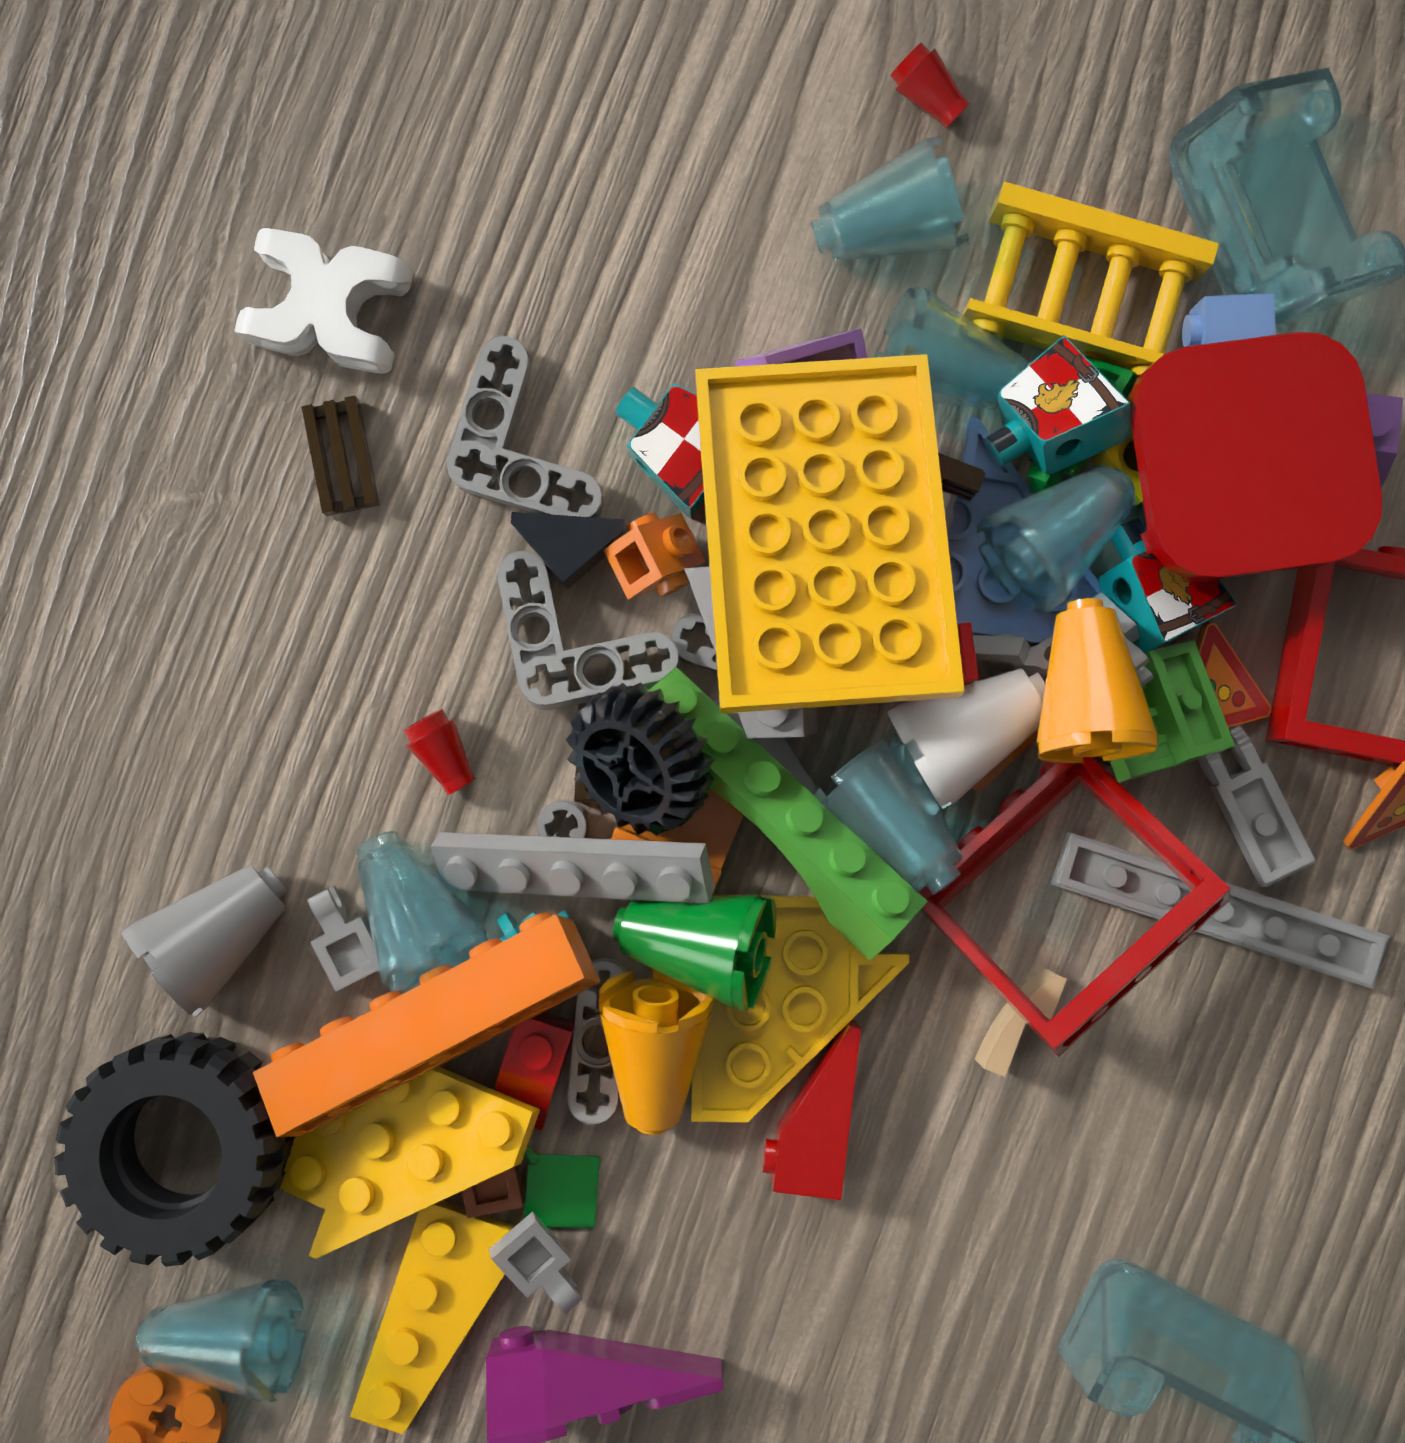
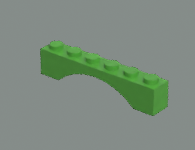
(848, 879)

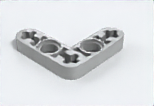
(493, 443)
(550, 653)

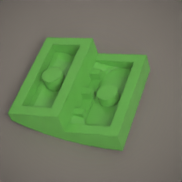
(1183, 713)

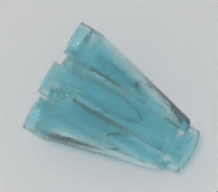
(412, 913)

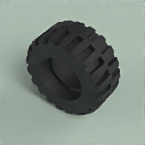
(113, 1186)

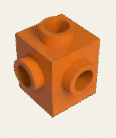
(654, 555)

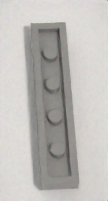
(575, 867)

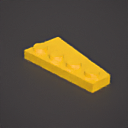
(430, 1310)

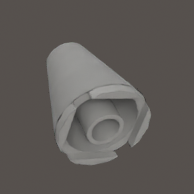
(207, 935)

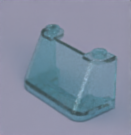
(1270, 201)
(1148, 1332)

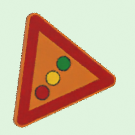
(1233, 685)
(1384, 813)

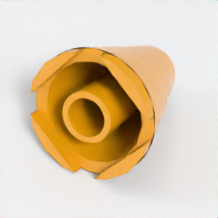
(1092, 691)
(653, 1045)

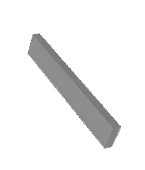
(1246, 920)

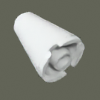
(968, 736)

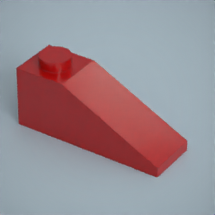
(815, 1127)

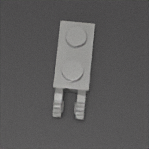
(1257, 813)

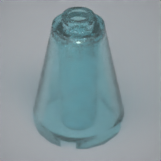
(895, 209)
(963, 358)
(1055, 535)
(895, 814)
(229, 1339)

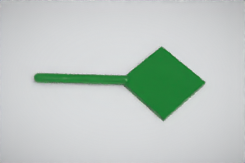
(562, 1188)

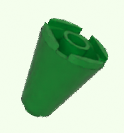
(703, 945)

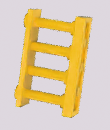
(1073, 230)

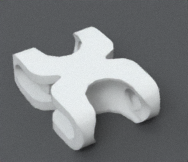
(324, 300)

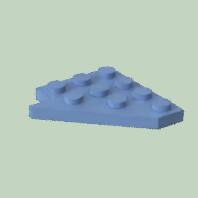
(975, 590)

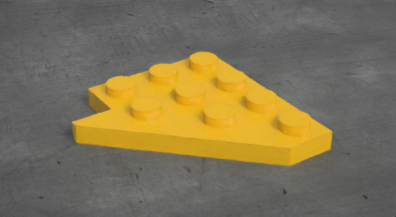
(807, 999)
(405, 1154)

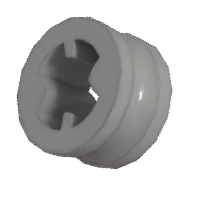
(548, 815)

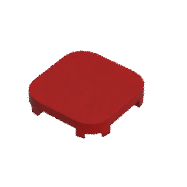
(1255, 456)

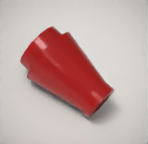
(929, 85)
(440, 750)

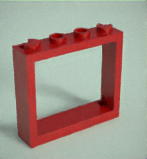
(1299, 659)
(1017, 816)

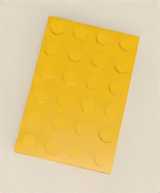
(826, 534)

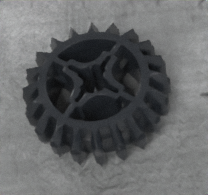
(640, 758)

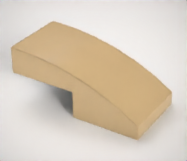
(1005, 1032)

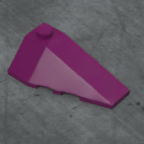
(561, 1377)

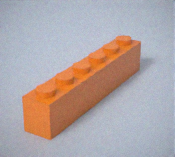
(425, 1025)

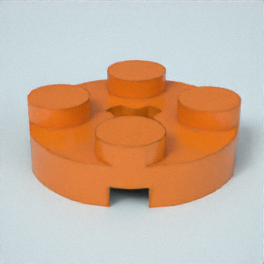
(150, 1391)

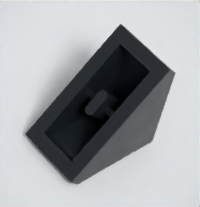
(568, 543)

